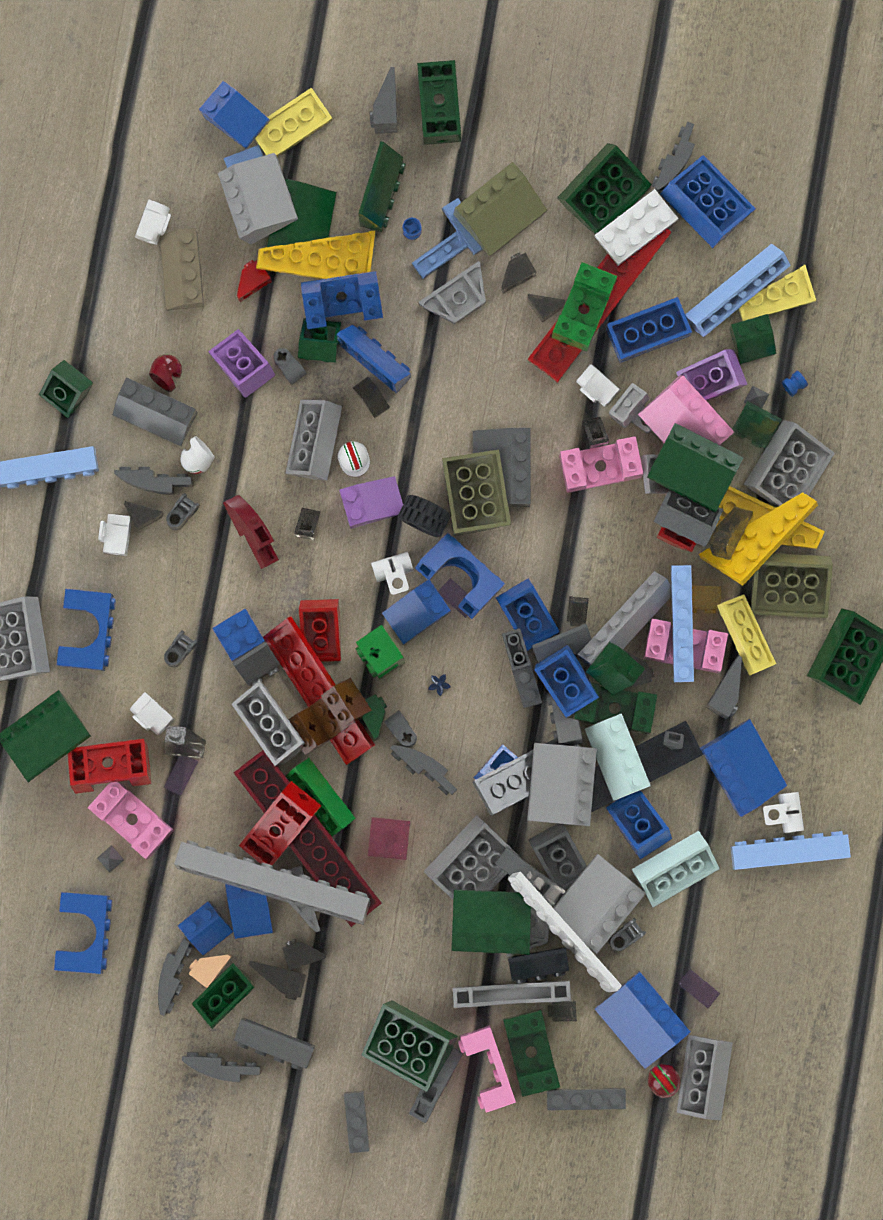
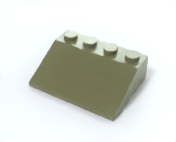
(500, 209)
(476, 492)
(792, 586)

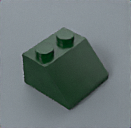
(753, 339)
(319, 343)
(65, 388)
(615, 669)
(375, 718)

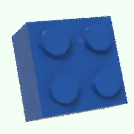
(238, 635)

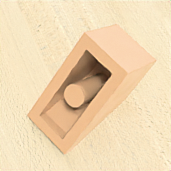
(208, 968)

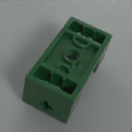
(442, 120)
(635, 708)
(534, 1073)

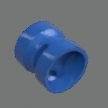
(413, 225)
(795, 383)

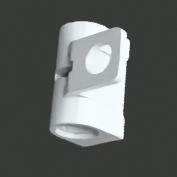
(153, 222)
(597, 386)
(115, 534)
(393, 568)
(151, 714)
(789, 813)

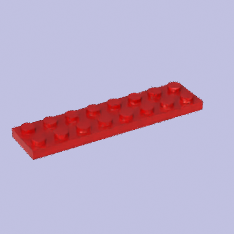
(312, 681)

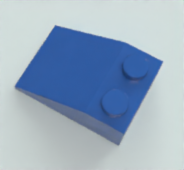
(234, 115)
(416, 611)
(527, 612)
(566, 681)
(639, 823)
(248, 912)

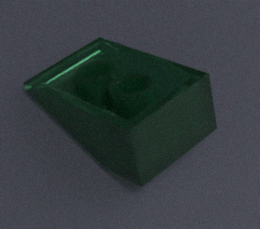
(756, 425)

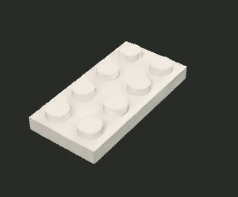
(636, 227)

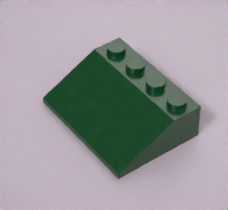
(381, 188)
(604, 189)
(314, 213)
(695, 467)
(849, 656)
(43, 735)
(490, 922)
(408, 1045)

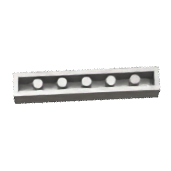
(630, 617)

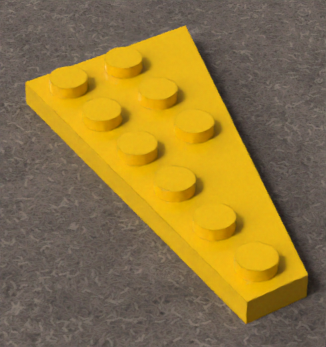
(321, 257)
(804, 536)
(762, 539)

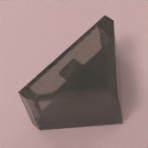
(545, 306)
(371, 397)
(595, 432)
(142, 515)
(307, 524)

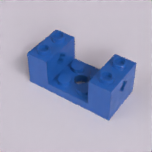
(321, 299)

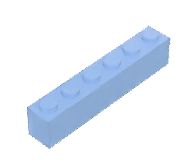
(737, 290)
(48, 467)
(682, 623)
(790, 852)

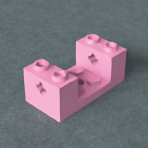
(621, 464)
(707, 646)
(114, 807)
(500, 1094)

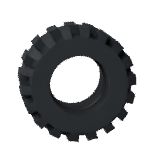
(424, 515)

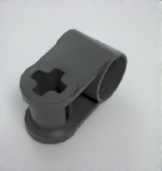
(290, 368)
(182, 511)
(180, 648)
(399, 727)
(627, 935)

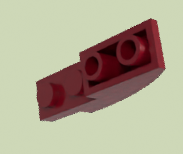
(253, 528)

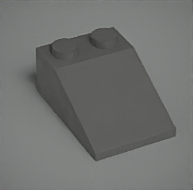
(384, 112)
(257, 664)
(727, 693)
(558, 855)

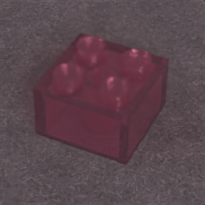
(389, 838)

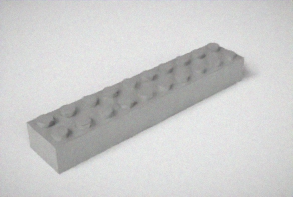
(272, 883)

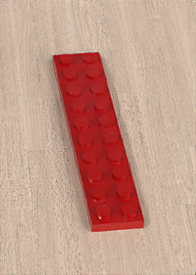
(556, 356)

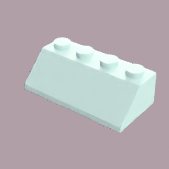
(617, 757)
(675, 868)

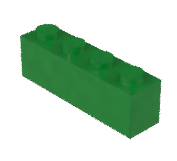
(333, 812)

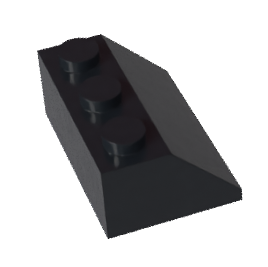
(538, 965)

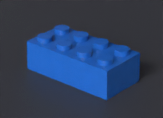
(648, 330)

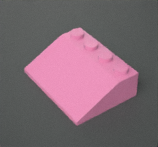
(685, 406)

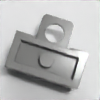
(629, 406)

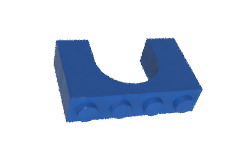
(451, 553)
(95, 655)
(97, 909)

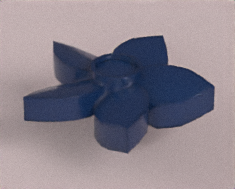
(439, 684)

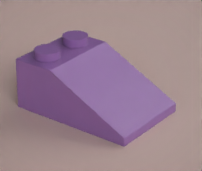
(242, 363)
(715, 375)
(371, 501)

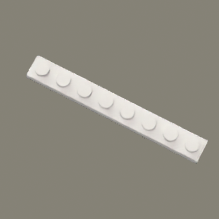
(566, 934)

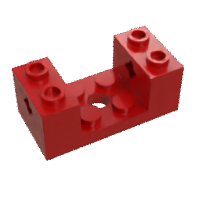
(129, 763)
(288, 813)

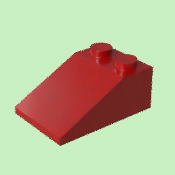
(322, 627)

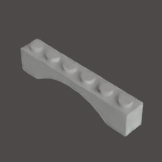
(511, 994)

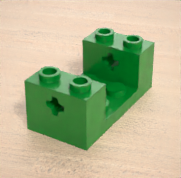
(590, 288)
(380, 643)

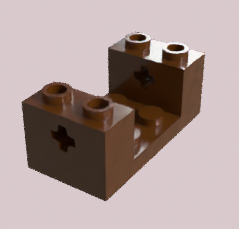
(330, 715)

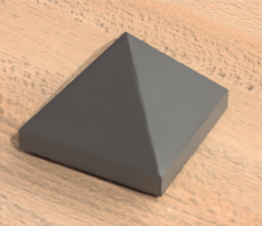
(756, 397)
(673, 740)
(110, 858)

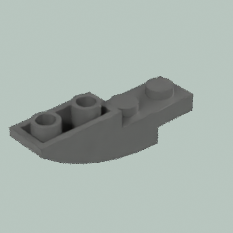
(673, 165)
(146, 480)
(521, 668)
(418, 761)
(547, 888)
(168, 983)
(212, 1066)
(427, 1101)

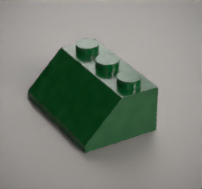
(223, 995)

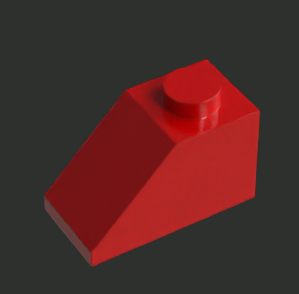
(251, 280)

